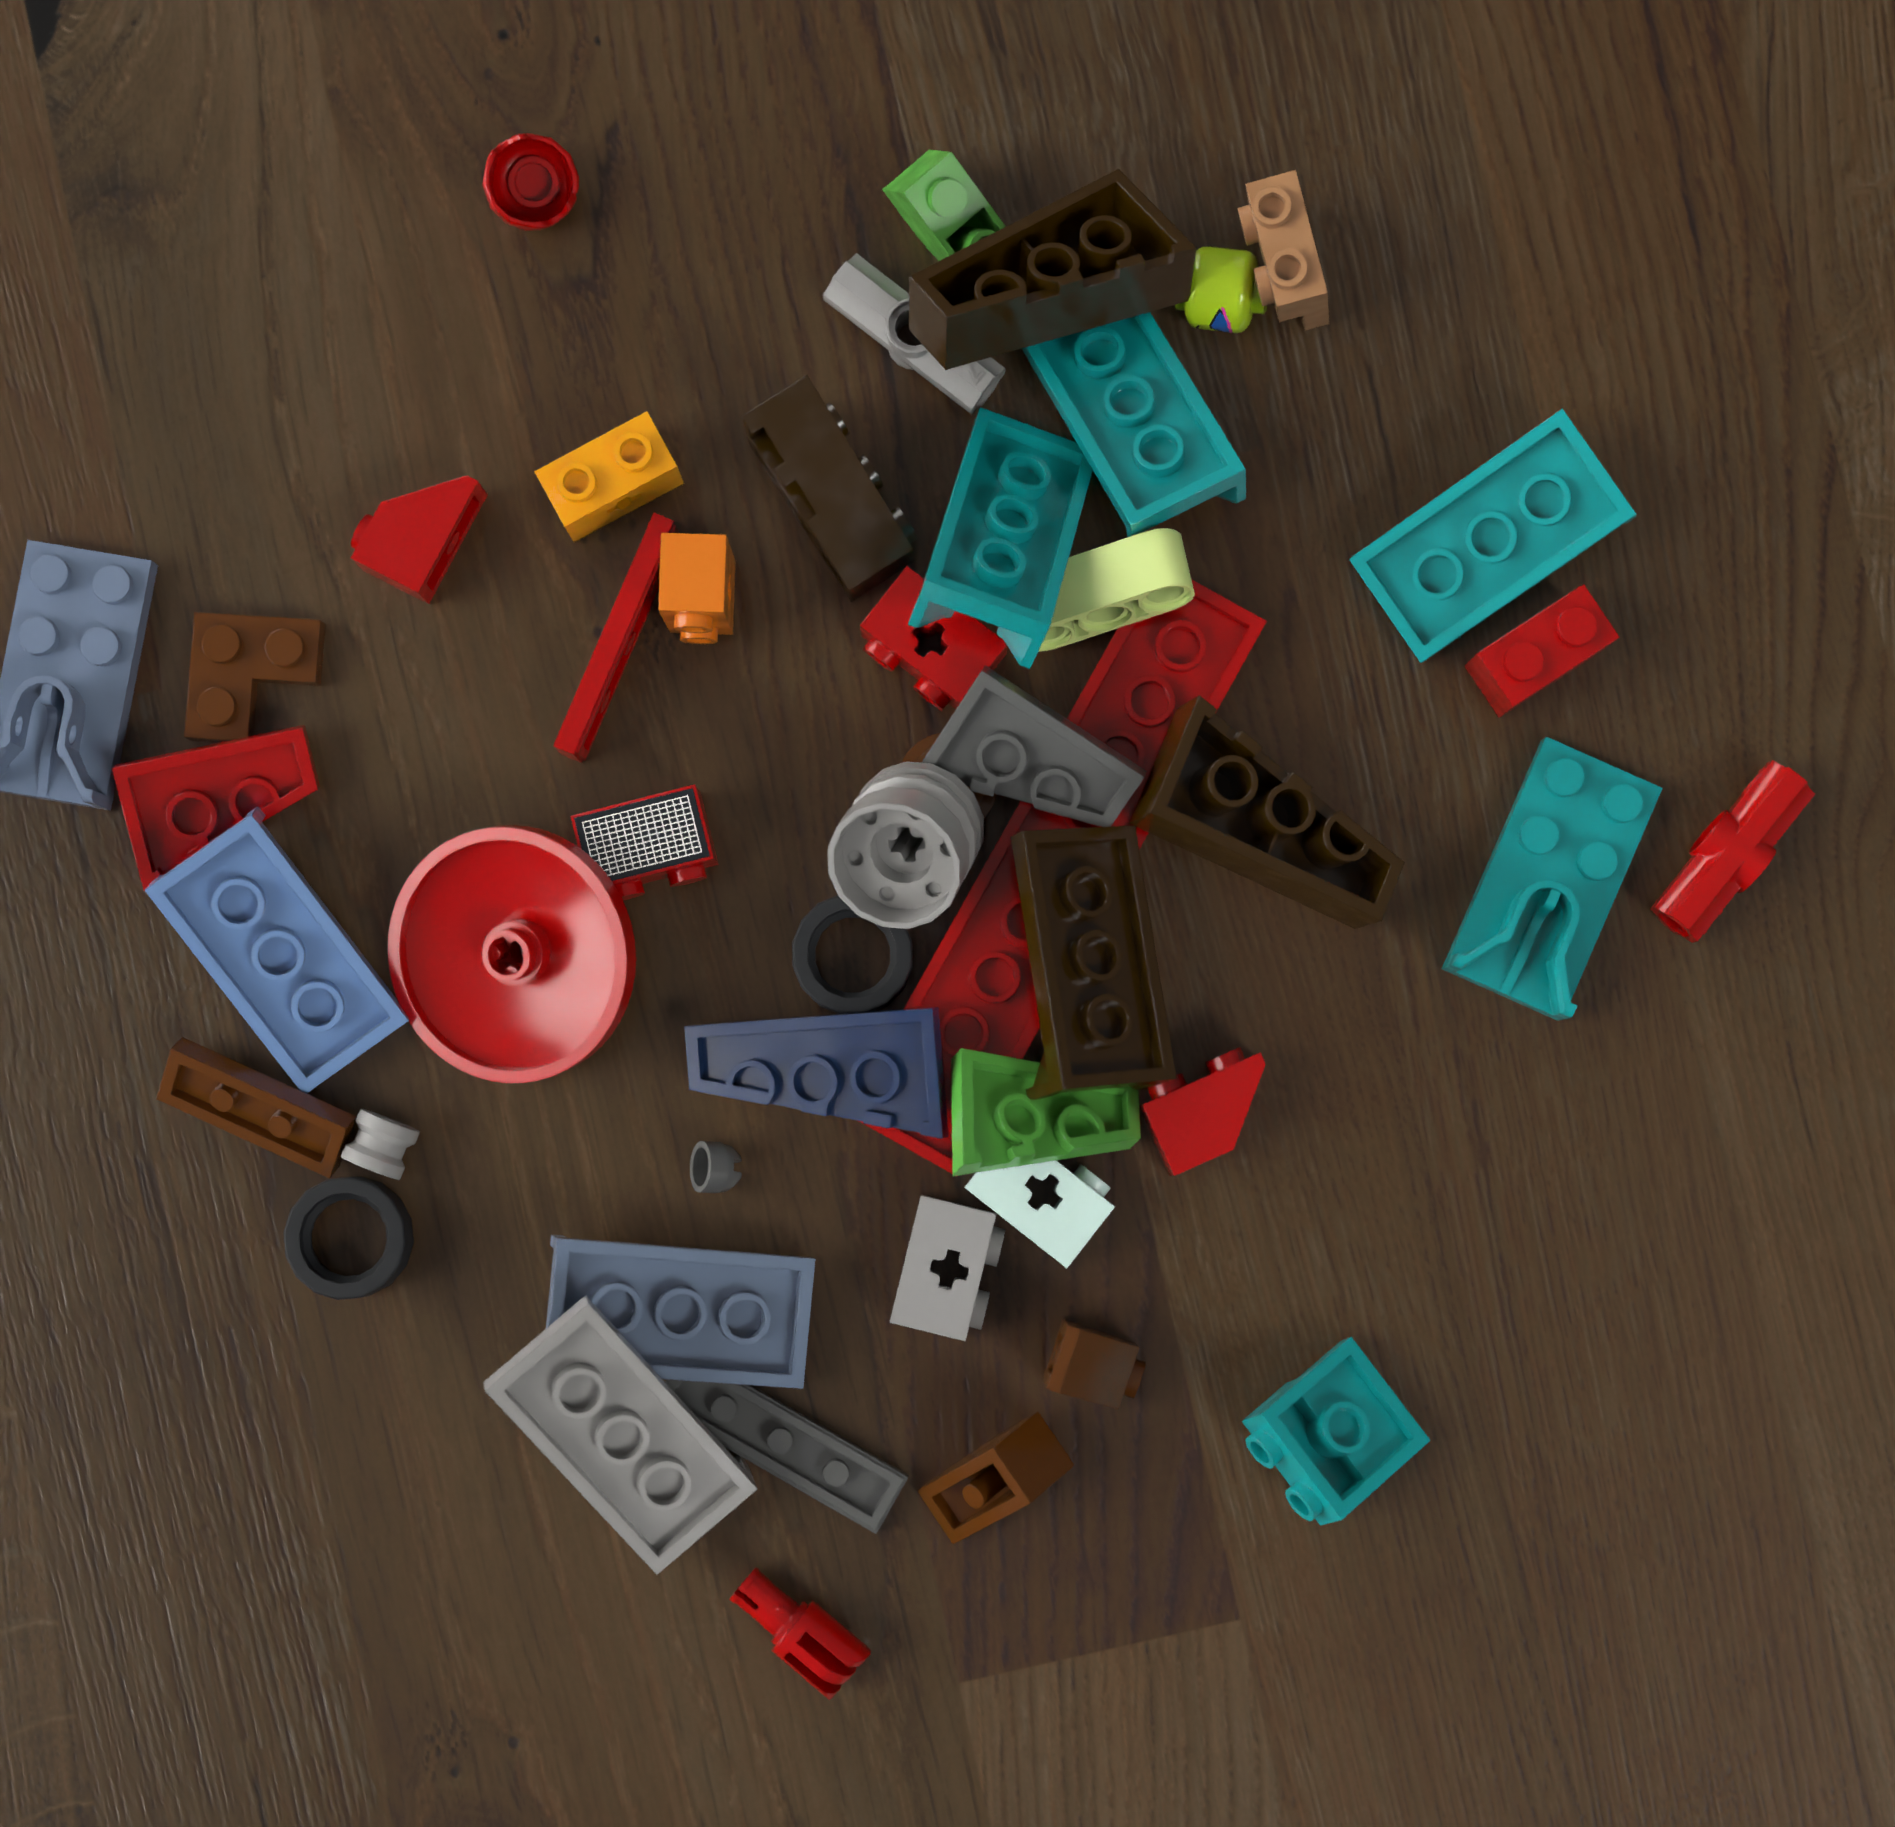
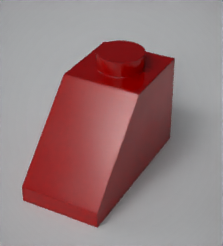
(418, 535)

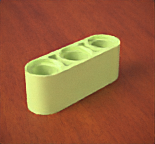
(1120, 586)

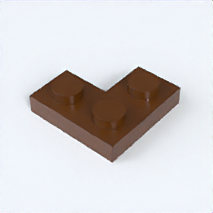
(233, 656)

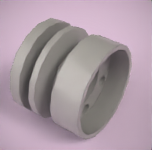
(906, 845)

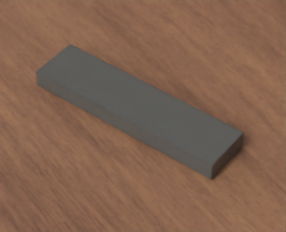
(795, 1449)

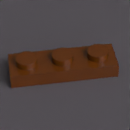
(255, 1107)

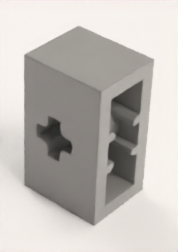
(919, 1297)

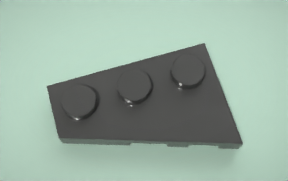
(1028, 752)

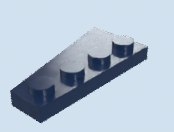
(840, 1065)

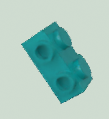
(1334, 1434)

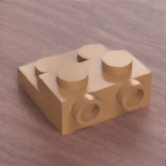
(1286, 242)

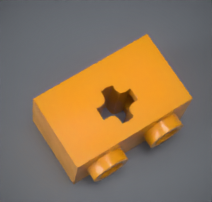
(609, 476)

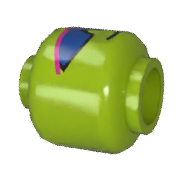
(1222, 290)

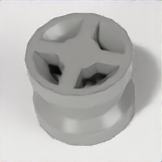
(380, 1144)

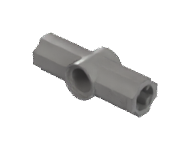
(882, 310)

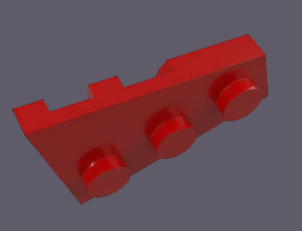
(196, 794)

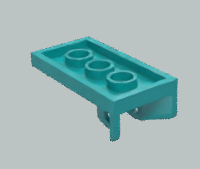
(1138, 420)
(1007, 532)
(1492, 536)
(1552, 879)

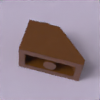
(1093, 1365)
(996, 1478)

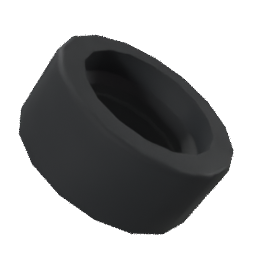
(831, 998)
(299, 1238)

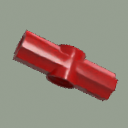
(1732, 851)

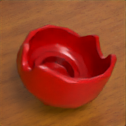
(530, 181)

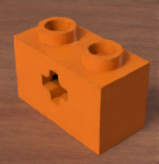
(697, 586)

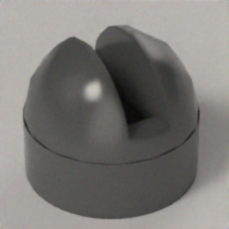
(713, 1167)

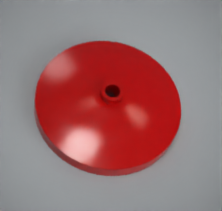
(462, 962)

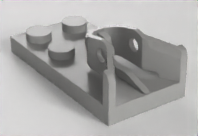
(620, 1435)

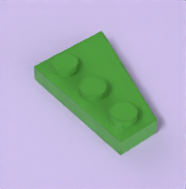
(1003, 1128)

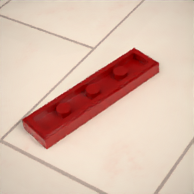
(614, 645)

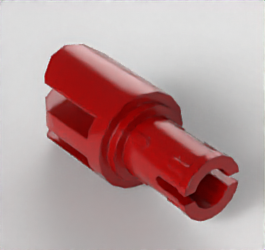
(803, 1634)

